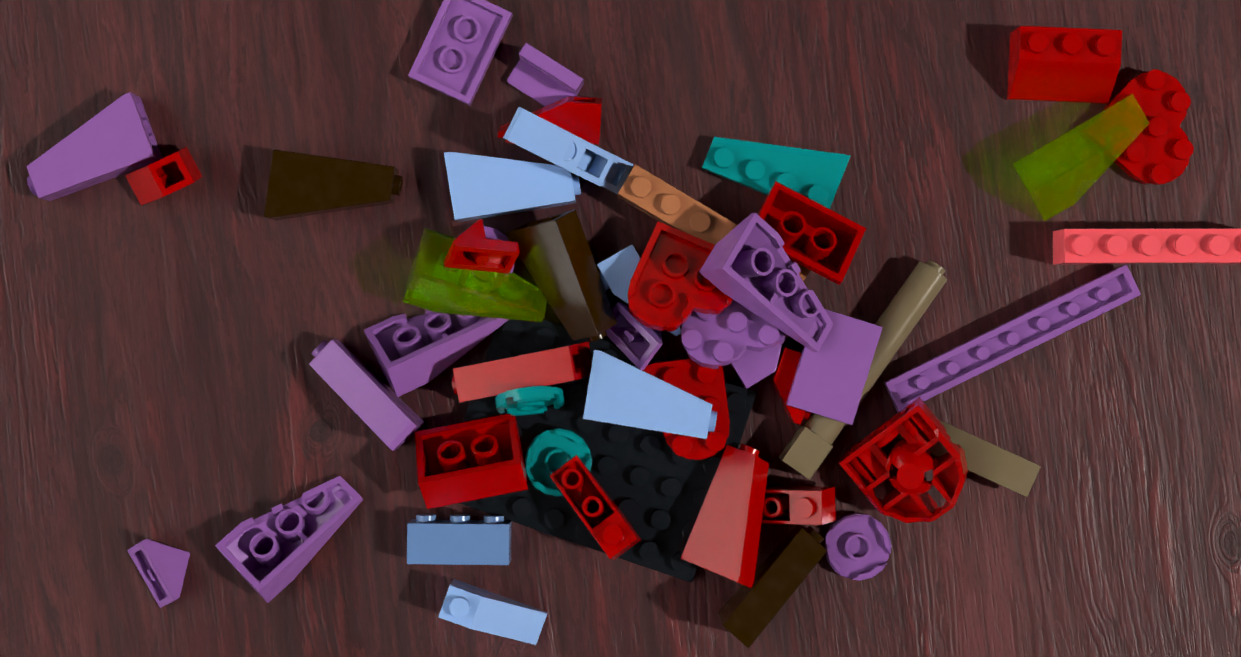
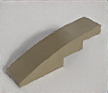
(991, 461)

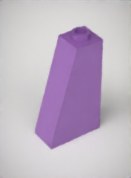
(99, 150)
(365, 393)

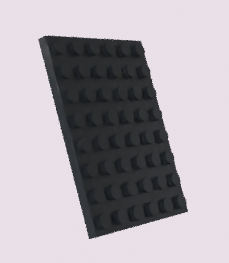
(632, 464)

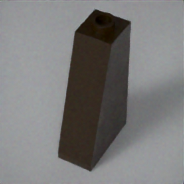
(320, 184)
(566, 273)
(774, 583)

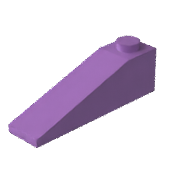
(761, 277)
(425, 345)
(283, 541)

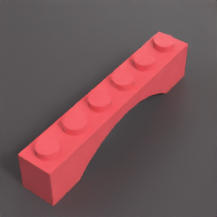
(1146, 246)

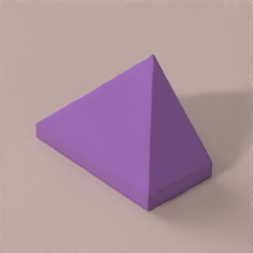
(633, 337)
(161, 569)

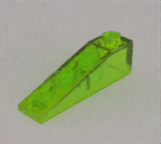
(1071, 163)
(468, 291)

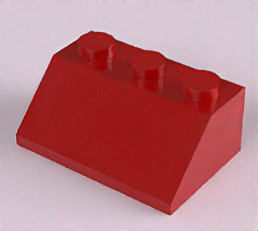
(1063, 64)
(812, 232)
(470, 461)

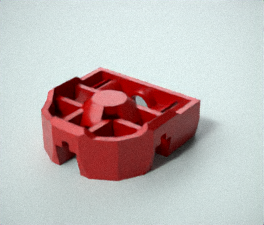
(910, 500)

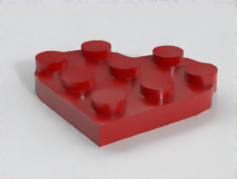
(1162, 147)
(669, 281)
(707, 385)

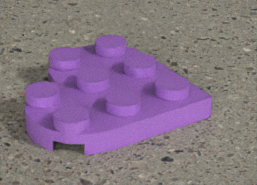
(725, 337)

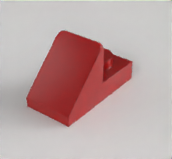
(475, 252)

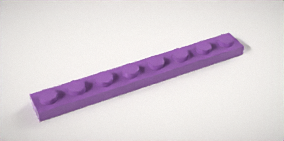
(1013, 337)

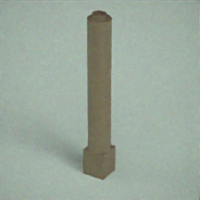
(815, 437)

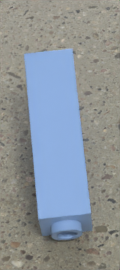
(503, 186)
(640, 400)

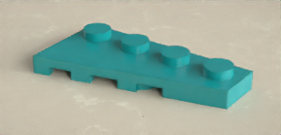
(761, 165)

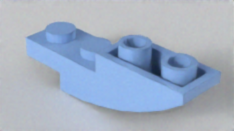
(567, 150)

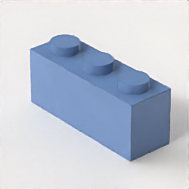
(459, 540)

